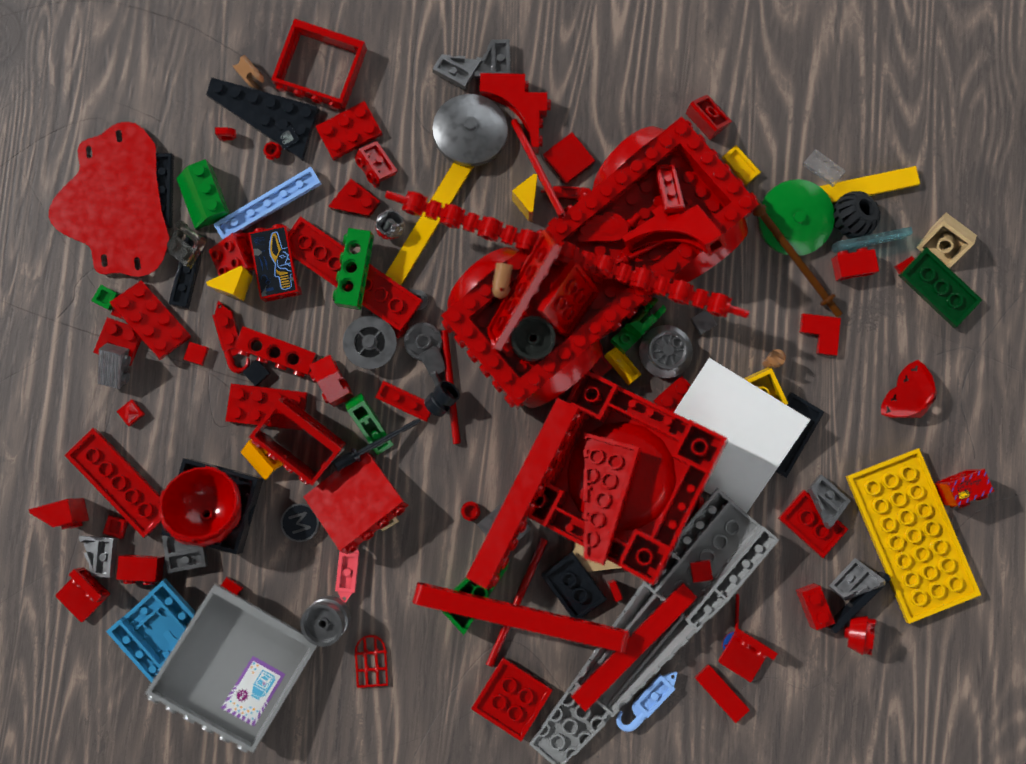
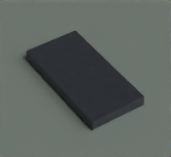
(809, 411)

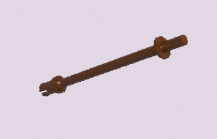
(760, 211)

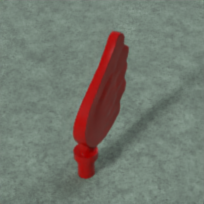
(607, 227)

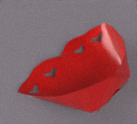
(912, 396)

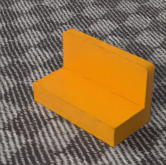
(260, 460)

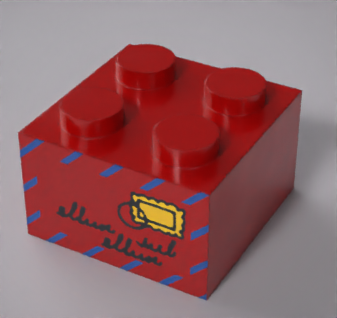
(964, 487)

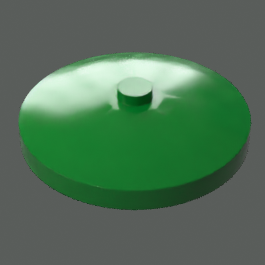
(801, 214)

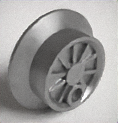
(369, 342)
(666, 351)

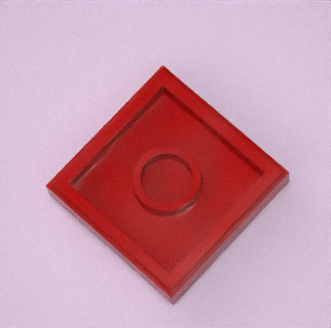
(568, 158)

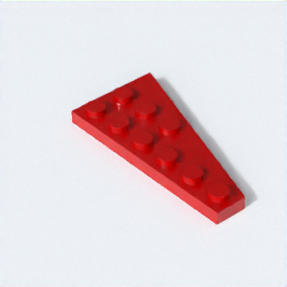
(606, 485)

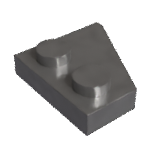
(456, 69)
(100, 555)

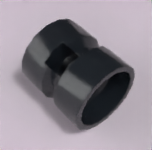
(442, 398)

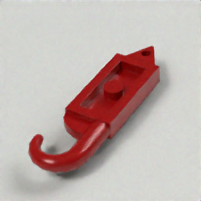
(228, 335)

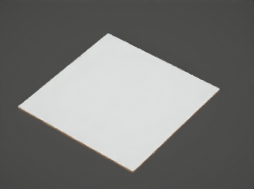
(756, 427)

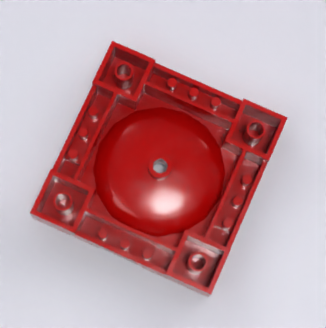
(665, 486)

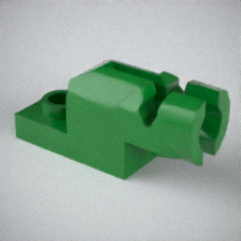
(637, 327)

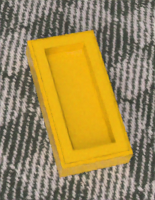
(741, 165)
(622, 365)

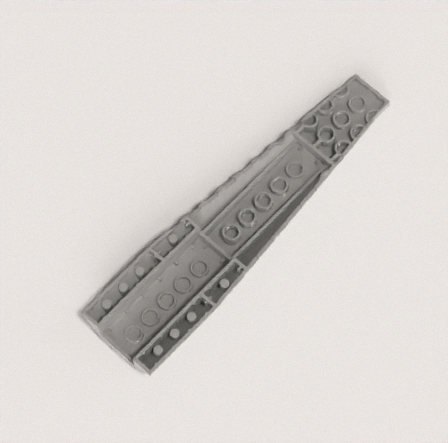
(715, 533)

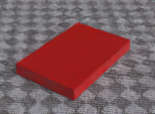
(807, 524)

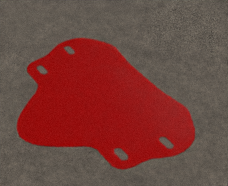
(115, 202)

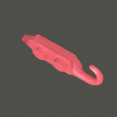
(347, 574)

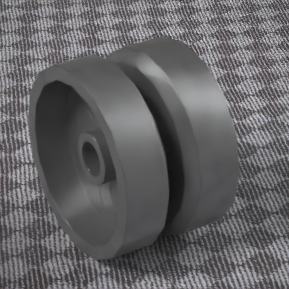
(325, 621)

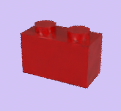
(855, 264)
(140, 568)
(815, 606)

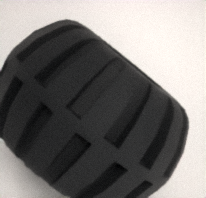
(856, 214)

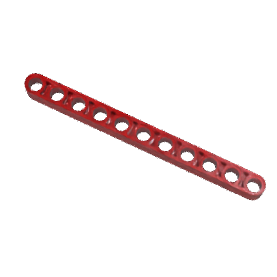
(521, 617)

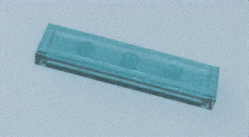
(871, 239)

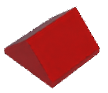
(707, 116)

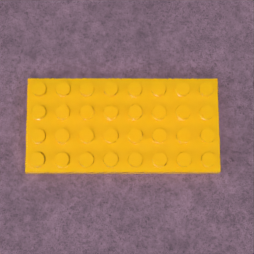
(913, 535)

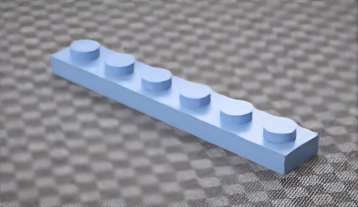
(268, 203)

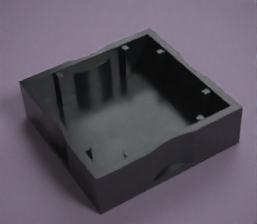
(249, 489)

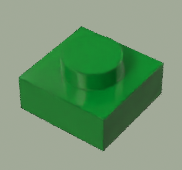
(104, 296)

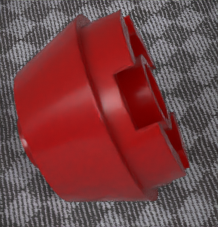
(861, 634)

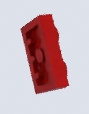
(375, 163)

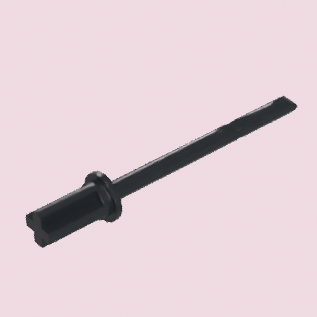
(353, 456)

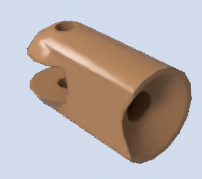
(248, 72)
(502, 280)
(774, 359)

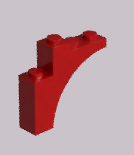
(514, 93)
(690, 228)

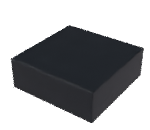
(256, 373)

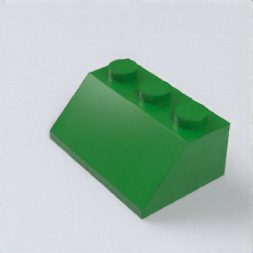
(202, 194)

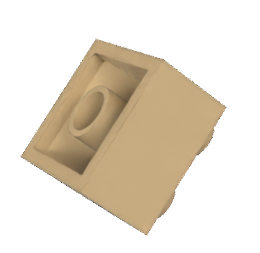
(948, 240)

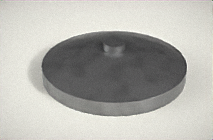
(470, 130)

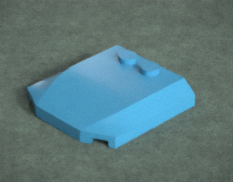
(153, 628)

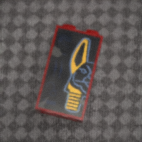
(274, 263)

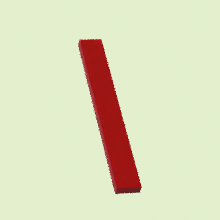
(637, 644)

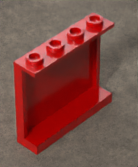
(355, 503)

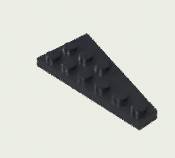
(267, 112)

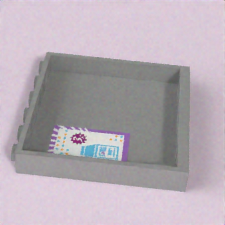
(231, 668)

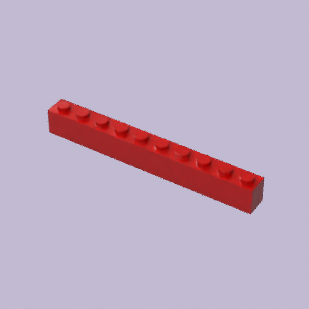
(523, 494)

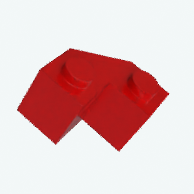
(330, 380)

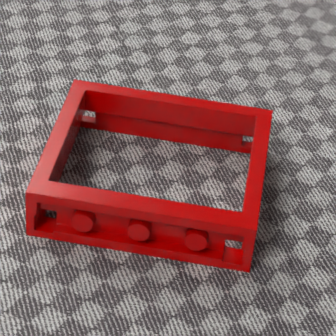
(327, 36)

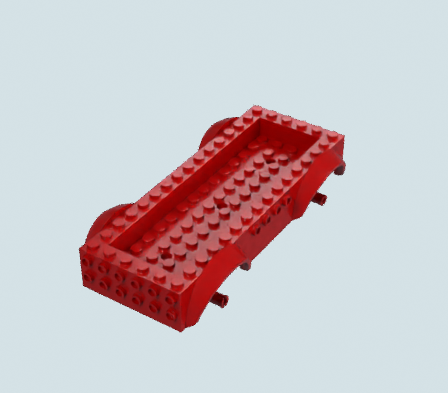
(622, 186)

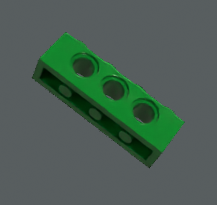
(353, 298)

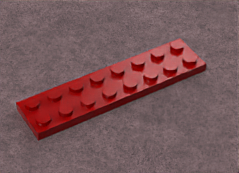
(381, 293)

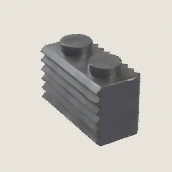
(113, 366)

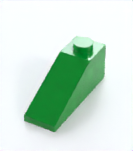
(367, 421)

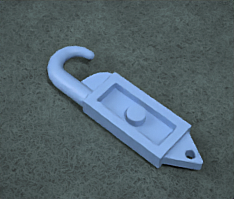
(649, 700)

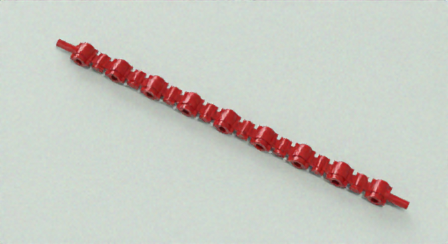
(603, 265)

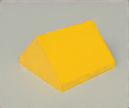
(524, 196)
(232, 283)

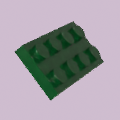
(940, 287)

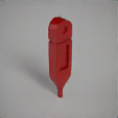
(568, 192)

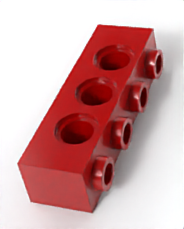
(245, 346)

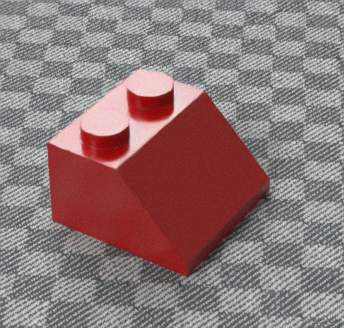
(63, 514)

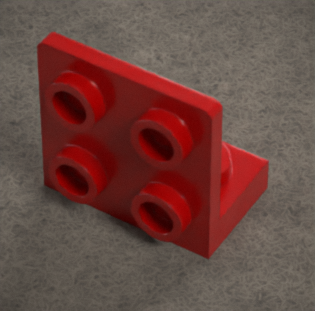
(232, 253)
(82, 594)
(745, 655)

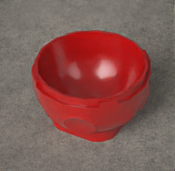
(194, 495)

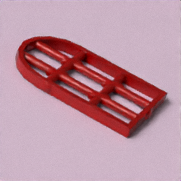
(376, 670)

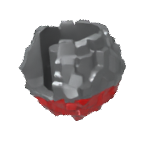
(389, 224)

